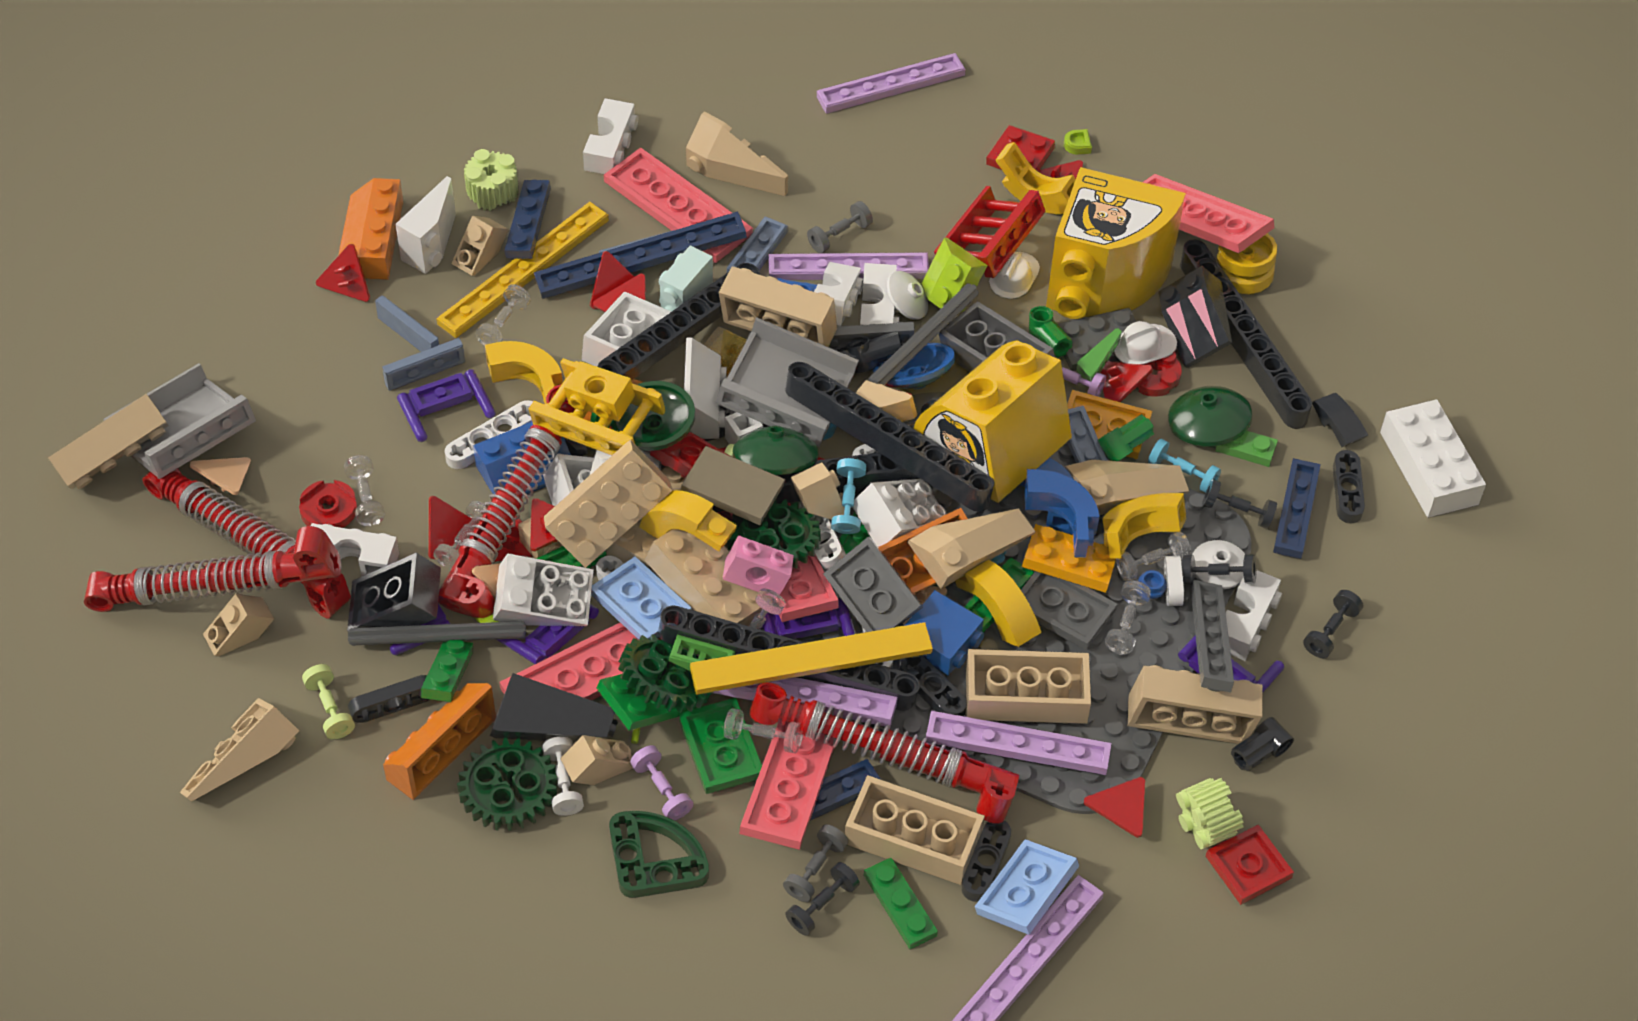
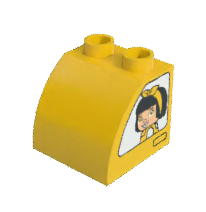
(1112, 245)
(1003, 415)

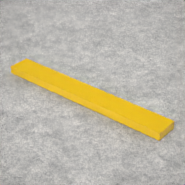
(521, 271)
(810, 658)

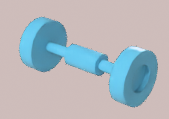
(1159, 453)
(852, 469)

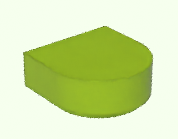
(1078, 142)

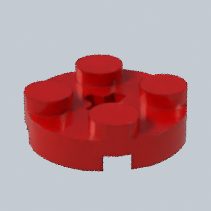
(1167, 377)
(319, 493)

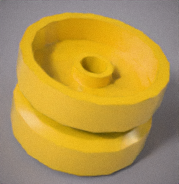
(1251, 268)

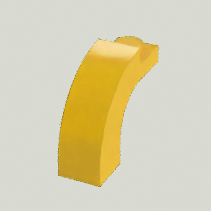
(1023, 177)
(523, 361)
(691, 514)
(1141, 516)
(1004, 600)

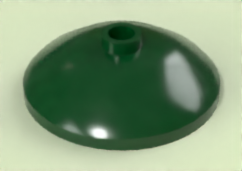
(1210, 416)
(660, 430)
(777, 450)

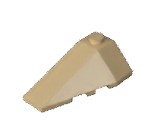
(724, 157)
(1118, 481)
(962, 545)
(257, 737)

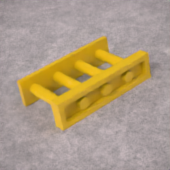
(595, 434)

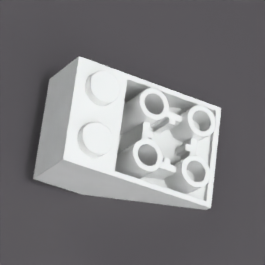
(896, 508)
(542, 592)

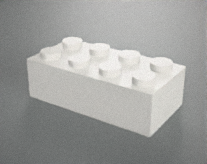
(1432, 458)

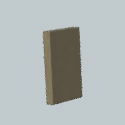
(733, 485)

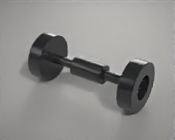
(1266, 514)
(1249, 569)
(1319, 643)
(801, 919)

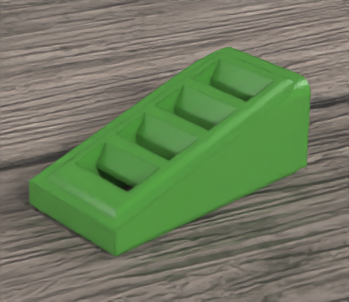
(1097, 357)
(701, 648)

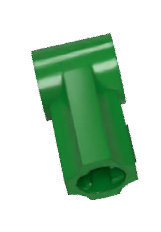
(1048, 331)
(1122, 440)

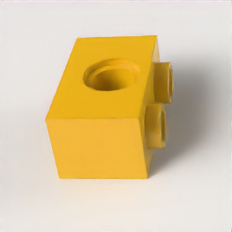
(599, 391)

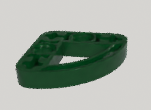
(646, 872)

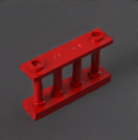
(1010, 233)

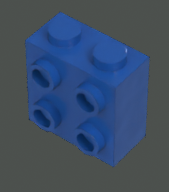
(950, 630)

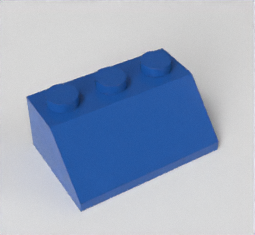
(496, 453)

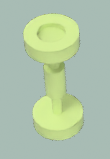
(338, 724)

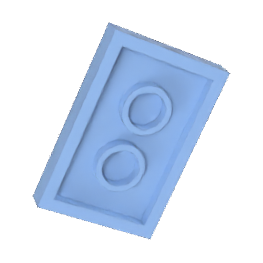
(636, 597)
(1027, 886)

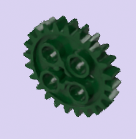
(784, 529)
(646, 663)
(482, 797)

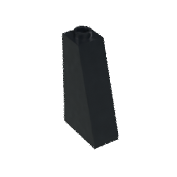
(544, 712)

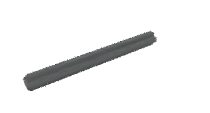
(924, 335)
(437, 633)

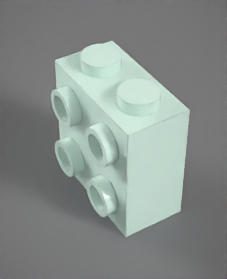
(685, 278)

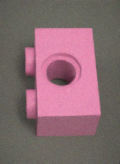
(757, 566)

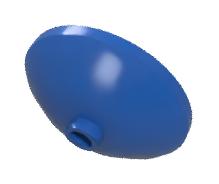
(924, 368)

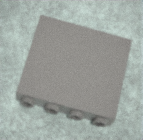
(760, 378)
(197, 420)

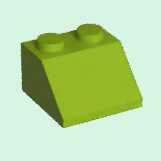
(950, 272)

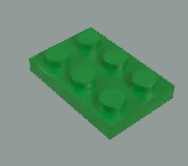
(631, 708)
(719, 760)

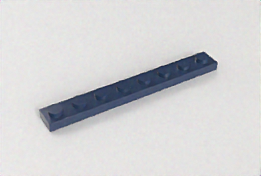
(642, 253)

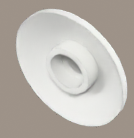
(907, 295)
(1210, 553)

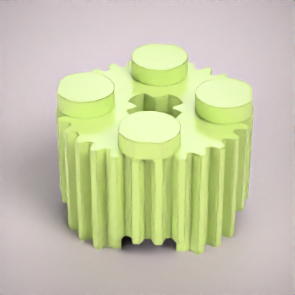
(491, 179)
(1209, 812)

